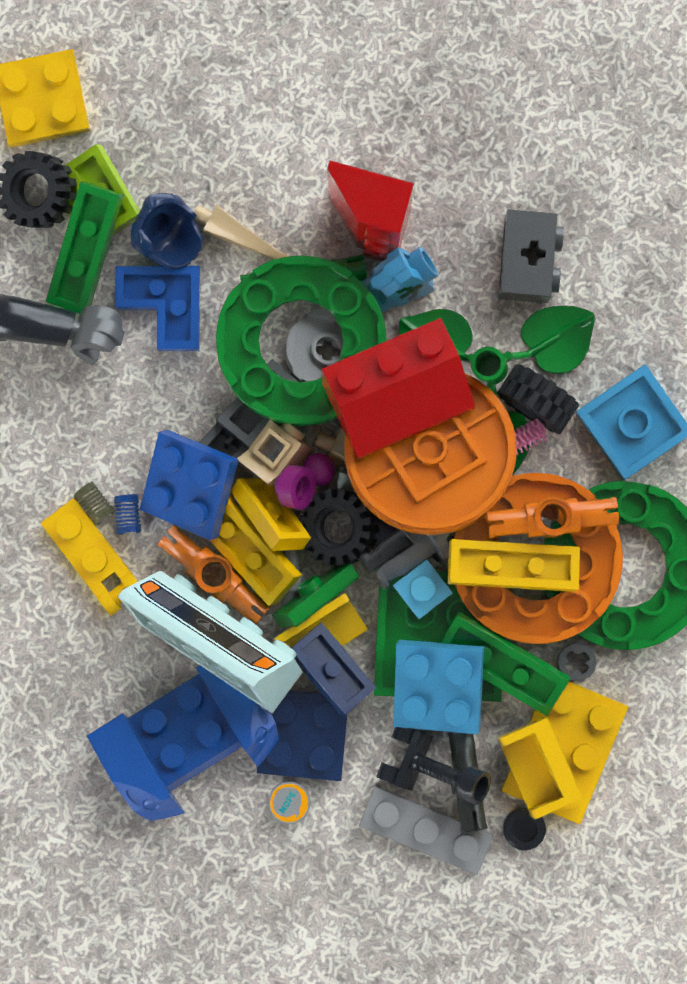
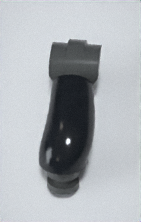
(39, 323)

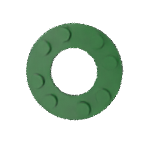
(252, 302)
(666, 611)

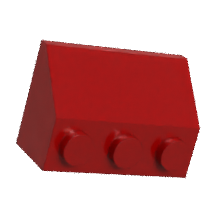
(371, 207)
(398, 388)

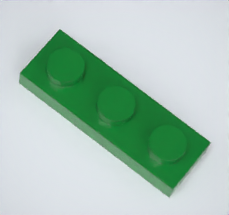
(84, 247)
(510, 665)

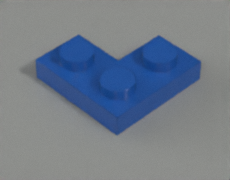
(172, 294)

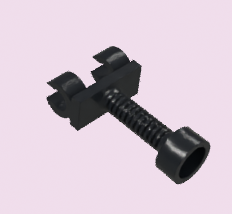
(471, 784)

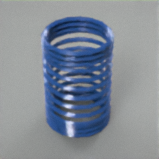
(127, 498)

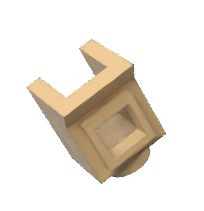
(274, 450)

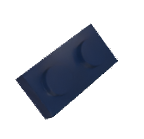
(332, 670)

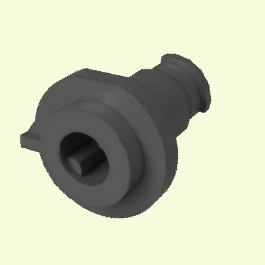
(420, 548)

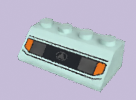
(213, 638)

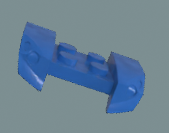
(179, 740)

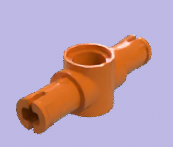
(575, 516)
(198, 559)

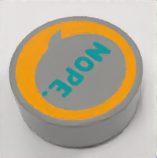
(289, 802)

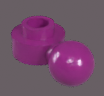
(297, 483)

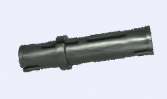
(463, 756)

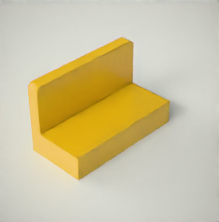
(337, 616)

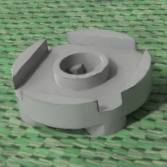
(308, 336)

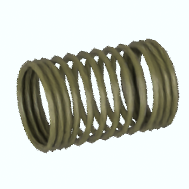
(100, 514)

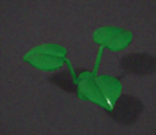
(555, 334)

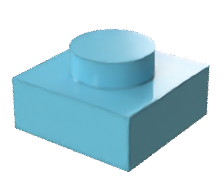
(422, 589)

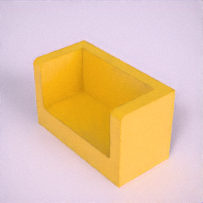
(539, 768)

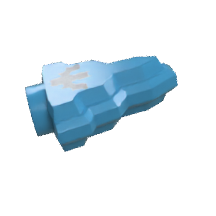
(401, 278)

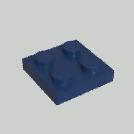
(309, 739)

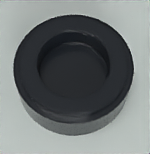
(522, 830)

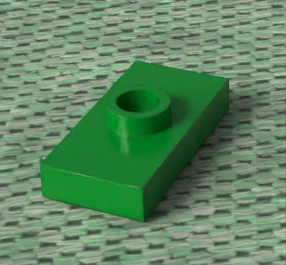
(314, 594)

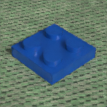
(188, 484)

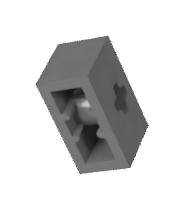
(537, 232)

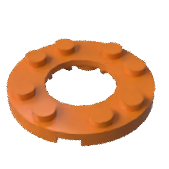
(569, 611)

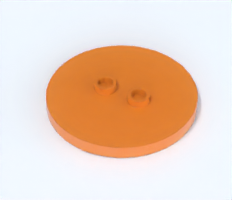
(441, 474)

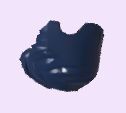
(166, 231)

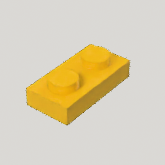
(274, 522)

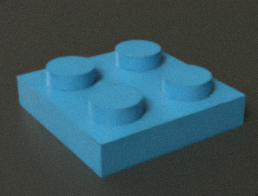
(633, 422)
(438, 686)

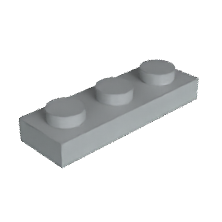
(425, 830)

